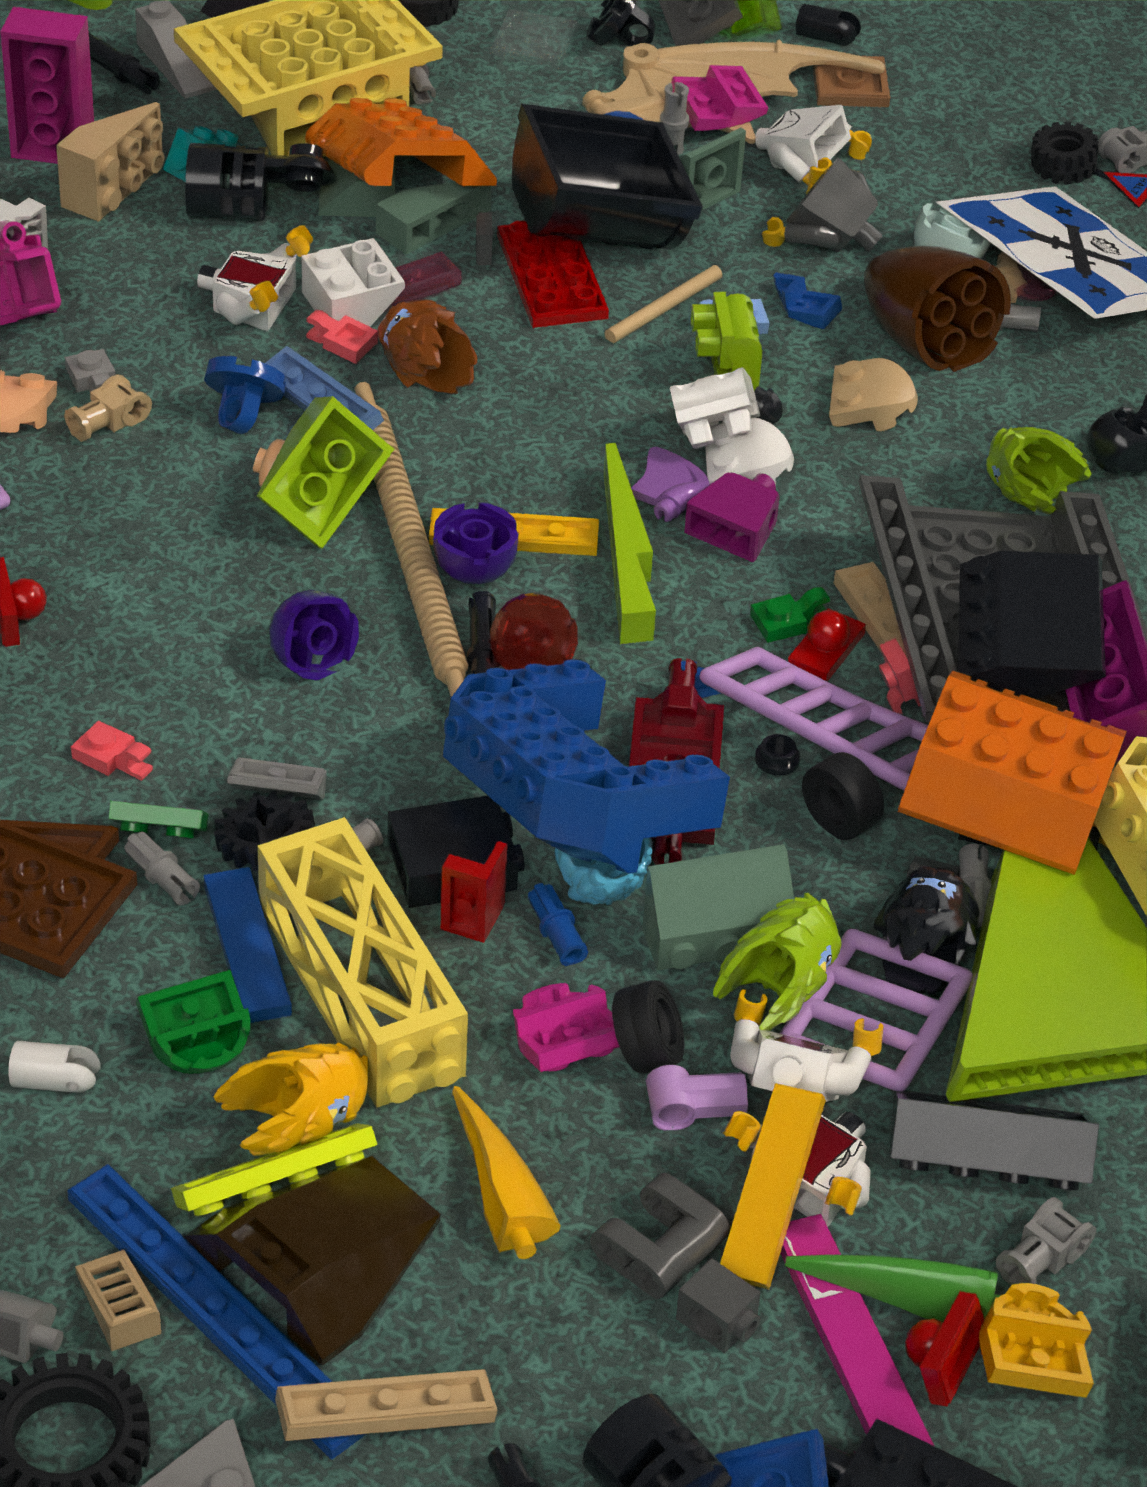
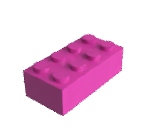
(45, 80)

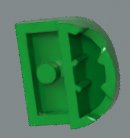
(196, 1023)

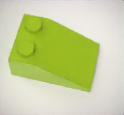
(323, 469)

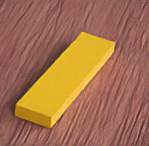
(548, 533)
(772, 1184)

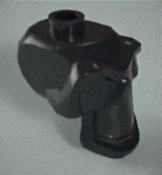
(1120, 440)

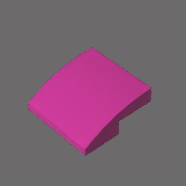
(721, 98)

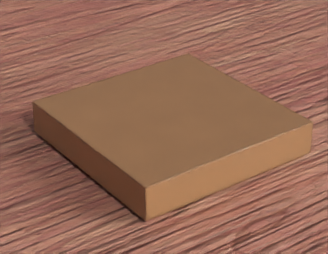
(850, 87)

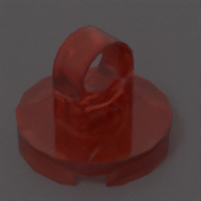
(533, 631)

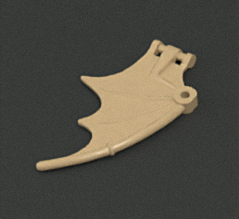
(764, 62)

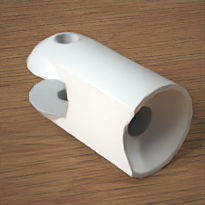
(52, 1067)

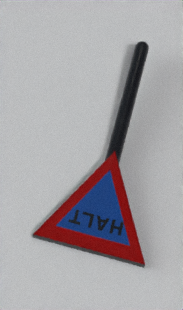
(1129, 184)

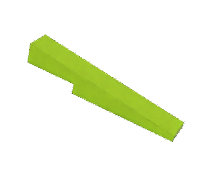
(629, 553)

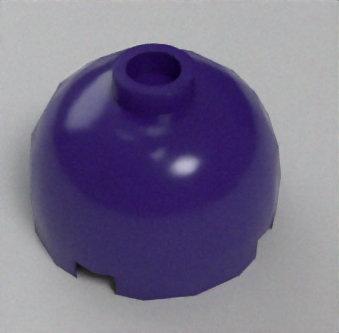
(475, 543)
(311, 625)

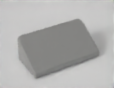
(279, 777)

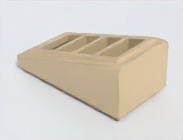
(128, 1327)

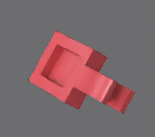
(344, 337)
(897, 676)
(109, 748)

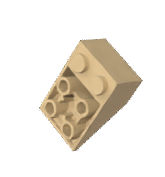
(109, 160)

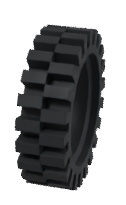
(79, 1384)

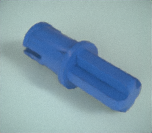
(557, 924)

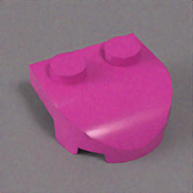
(564, 1026)

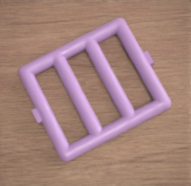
(914, 1045)

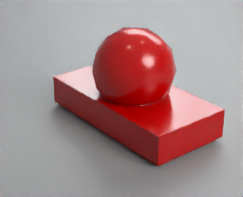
(18, 601)
(827, 643)
(946, 1347)

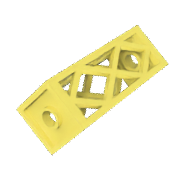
(330, 862)

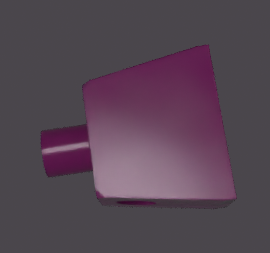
(734, 514)

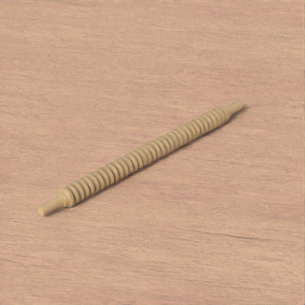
(417, 559)

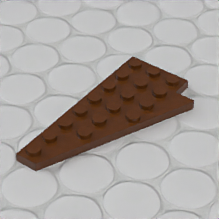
(57, 890)

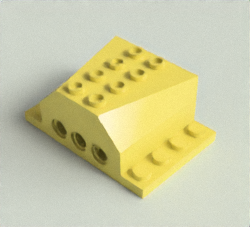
(303, 56)

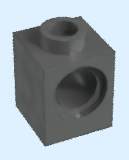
(719, 1306)

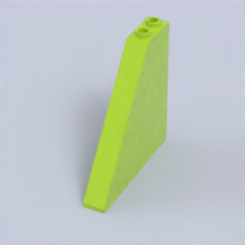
(1053, 983)

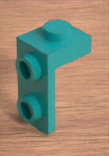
(177, 156)

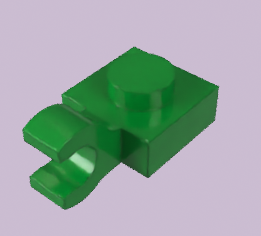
(784, 617)

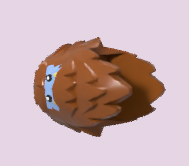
(427, 346)

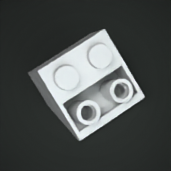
(351, 281)

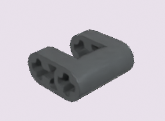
(691, 1235)

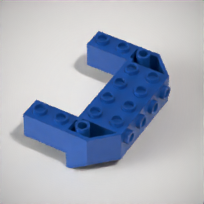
(528, 751)

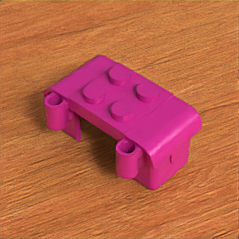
(26, 276)

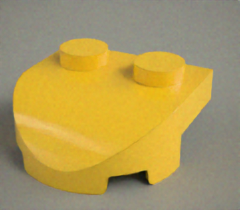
(1036, 1342)

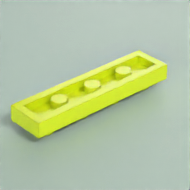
(254, 1176)

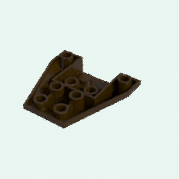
(324, 1248)

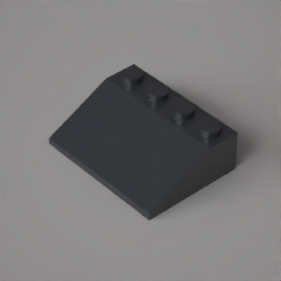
(1032, 621)

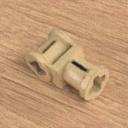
(108, 408)

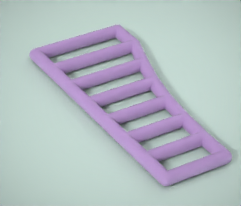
(819, 692)

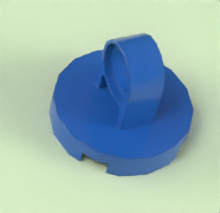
(244, 389)

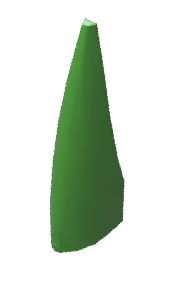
(907, 1283)

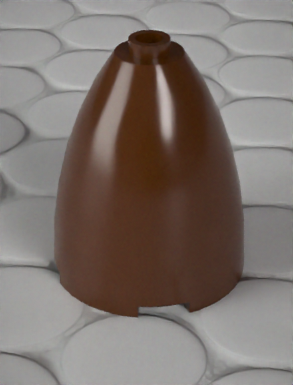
(938, 303)

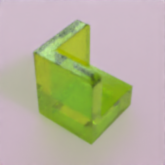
(757, 15)

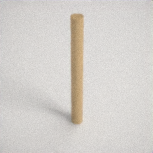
(663, 304)

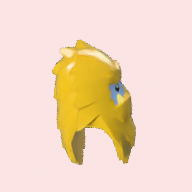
(302, 1089)

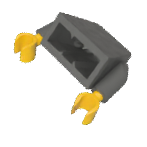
(830, 212)

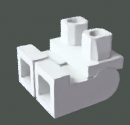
(715, 399)

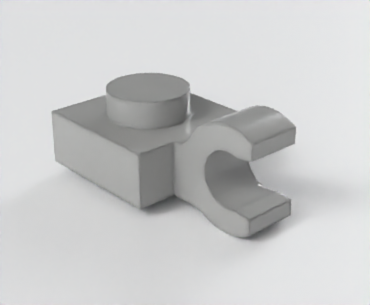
(89, 369)

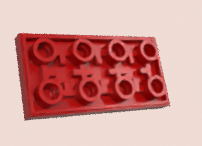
(552, 277)

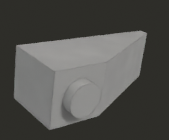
(156, 38)

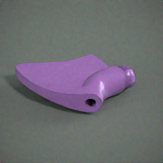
(669, 483)

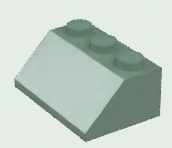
(708, 903)

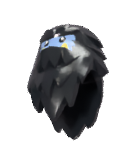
(928, 915)

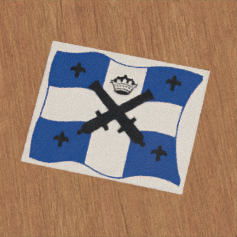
(1062, 247)

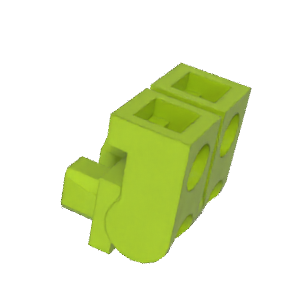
(728, 334)

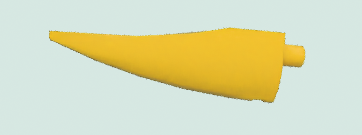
(510, 1194)

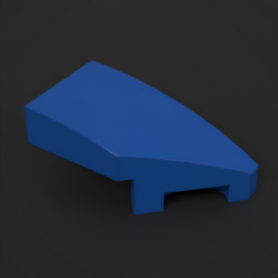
(804, 305)

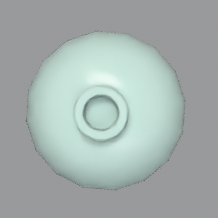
(947, 231)

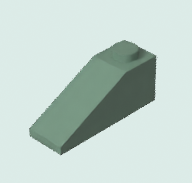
(428, 212)

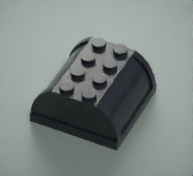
(601, 179)

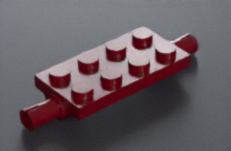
(670, 730)

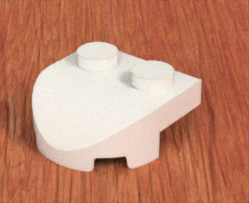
(760, 452)

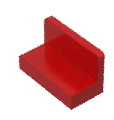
(473, 894)

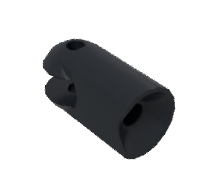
(827, 24)

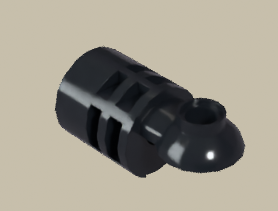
(249, 177)
(650, 1448)

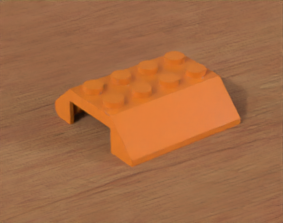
(368, 136)
(1011, 772)

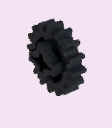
(258, 823)

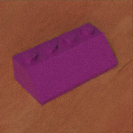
(1122, 694)

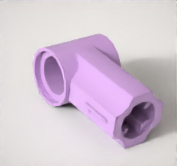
(681, 1098)

